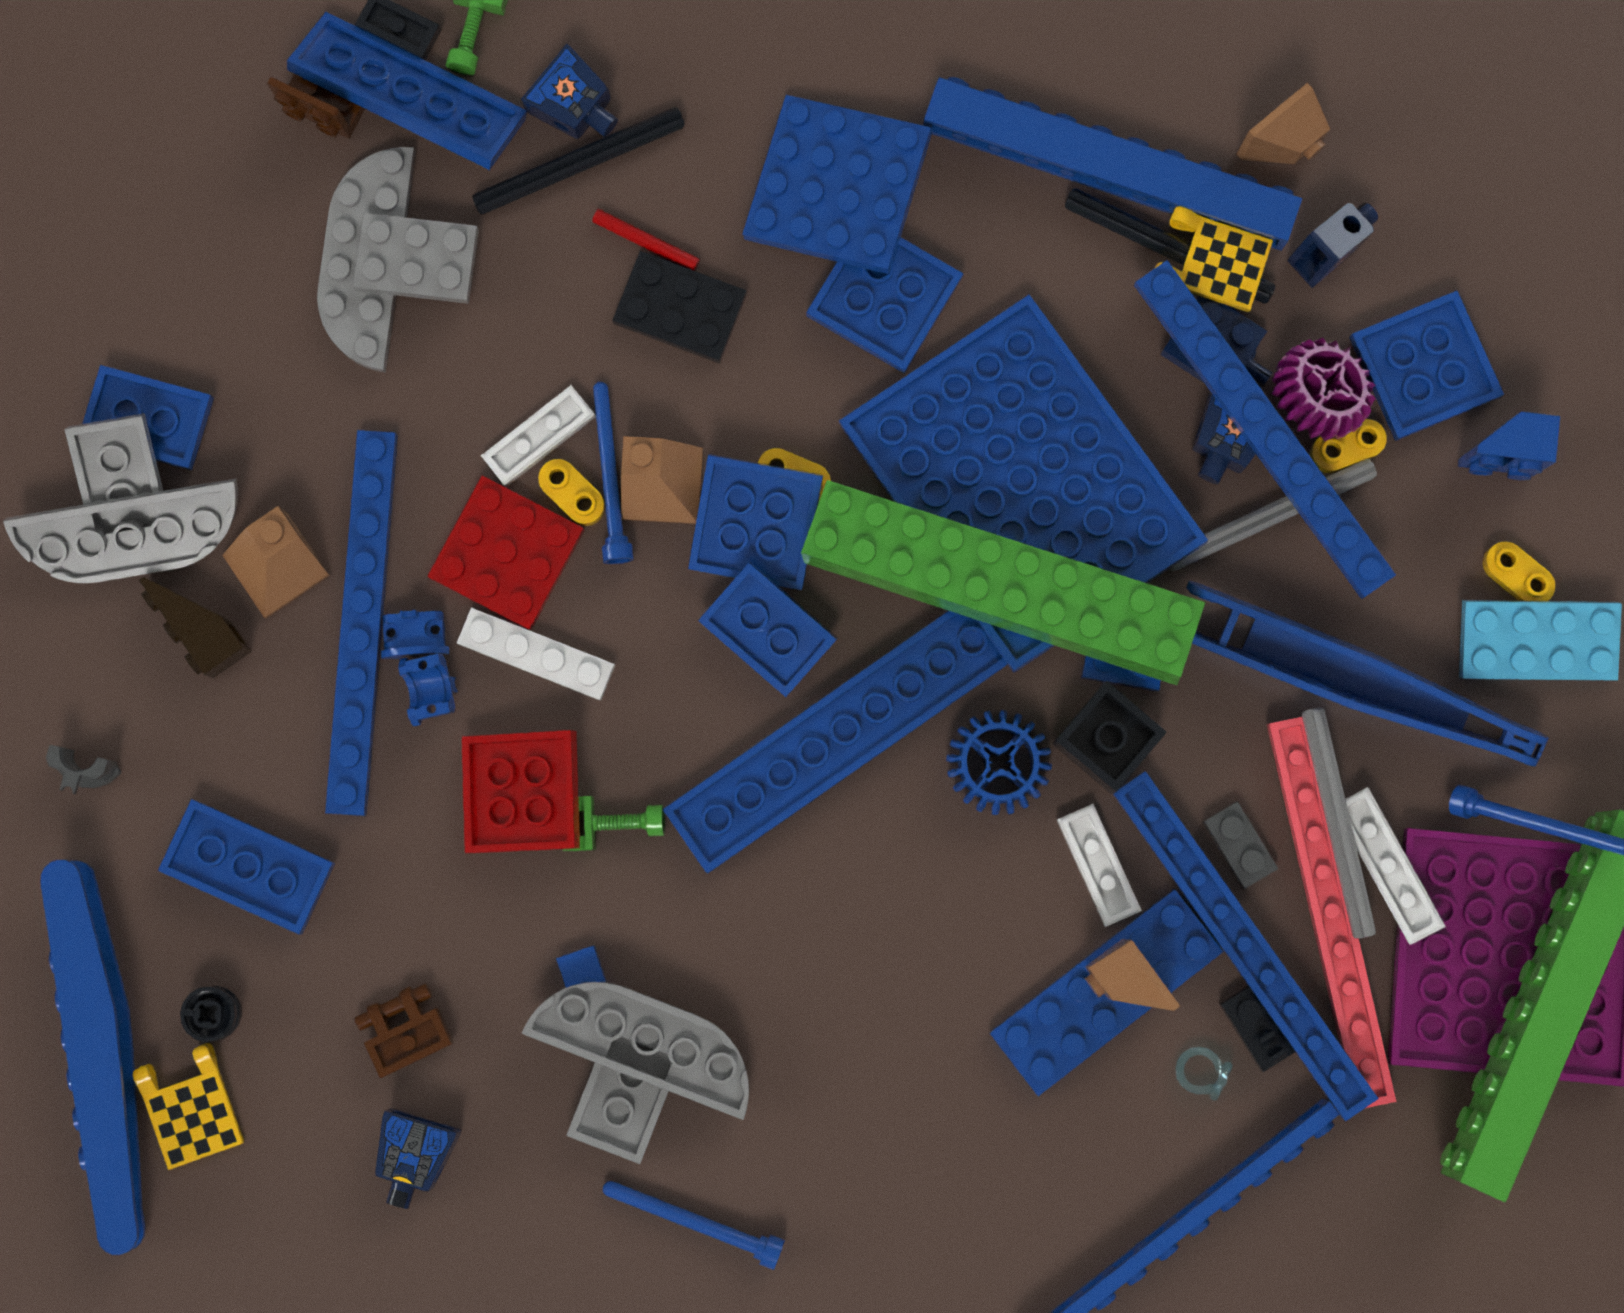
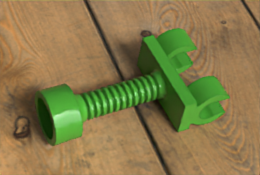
(462, 58)
(651, 820)

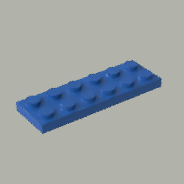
(407, 90)
(1069, 1019)

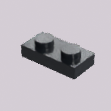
(399, 26)

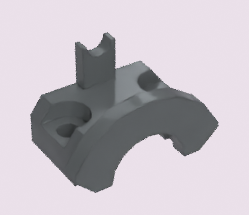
(96, 776)

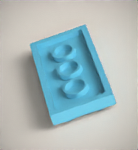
(1540, 640)

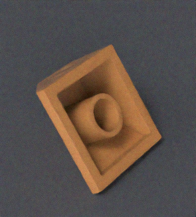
(1288, 132)
(660, 480)
(274, 562)
(1128, 977)

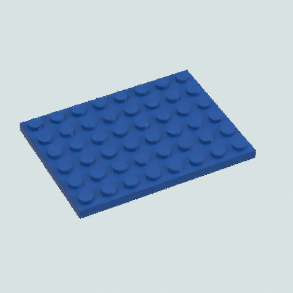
(1027, 449)

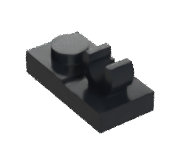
(1256, 1029)

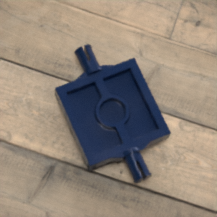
(1238, 332)

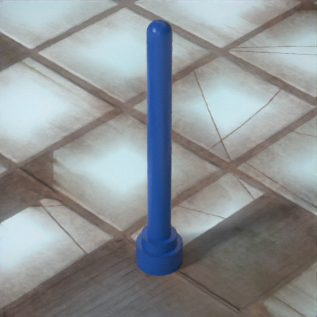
(616, 546)
(1467, 803)
(764, 1249)

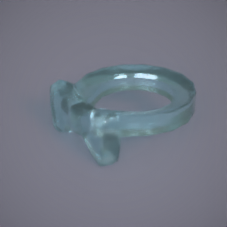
(1212, 1089)

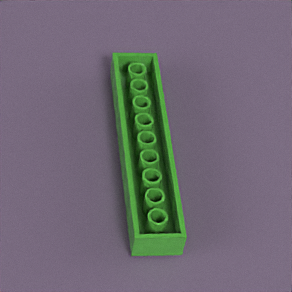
(1002, 582)
(1541, 1019)

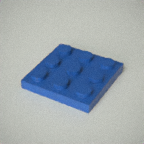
(887, 311)
(1426, 365)
(754, 516)

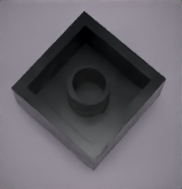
(1109, 737)

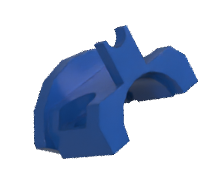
(413, 634)
(428, 687)

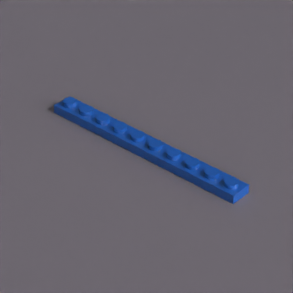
(1264, 429)
(361, 623)
(1245, 947)
(1195, 1215)

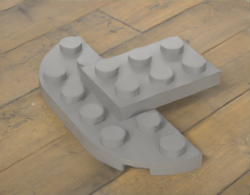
(382, 254)
(125, 515)
(639, 1056)

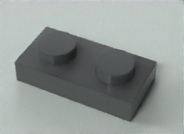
(1240, 845)

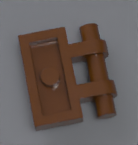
(407, 1042)

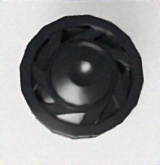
(211, 1013)

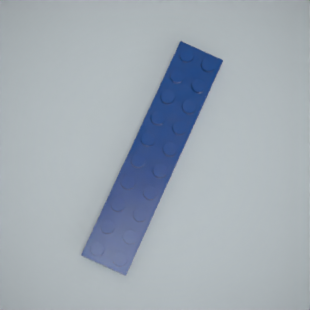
(834, 738)

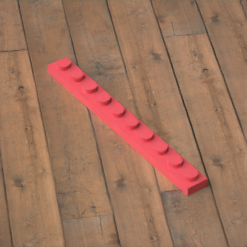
(1338, 949)

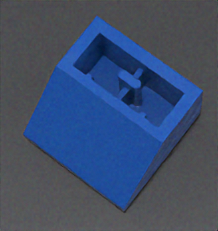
(1517, 447)

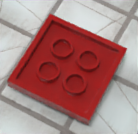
(506, 553)
(520, 792)

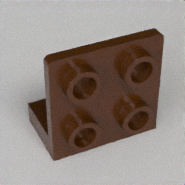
(309, 101)

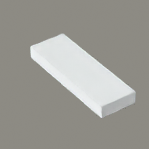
(538, 436)
(1099, 865)

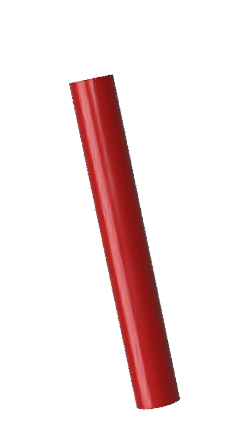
(645, 240)

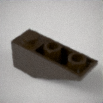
(207, 636)

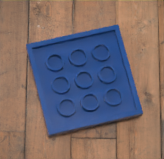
(837, 184)

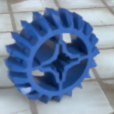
(1020, 737)

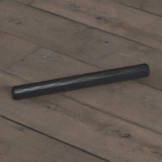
(578, 160)
(1142, 232)

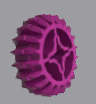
(1323, 389)

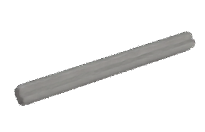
(1274, 513)
(1338, 823)

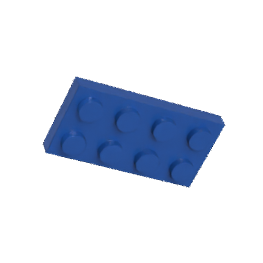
(246, 866)

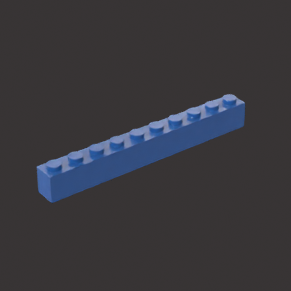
(1107, 161)

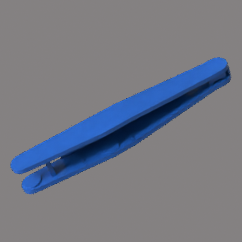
(1359, 678)
(97, 1050)

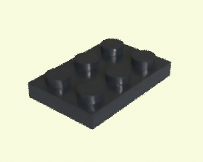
(679, 307)

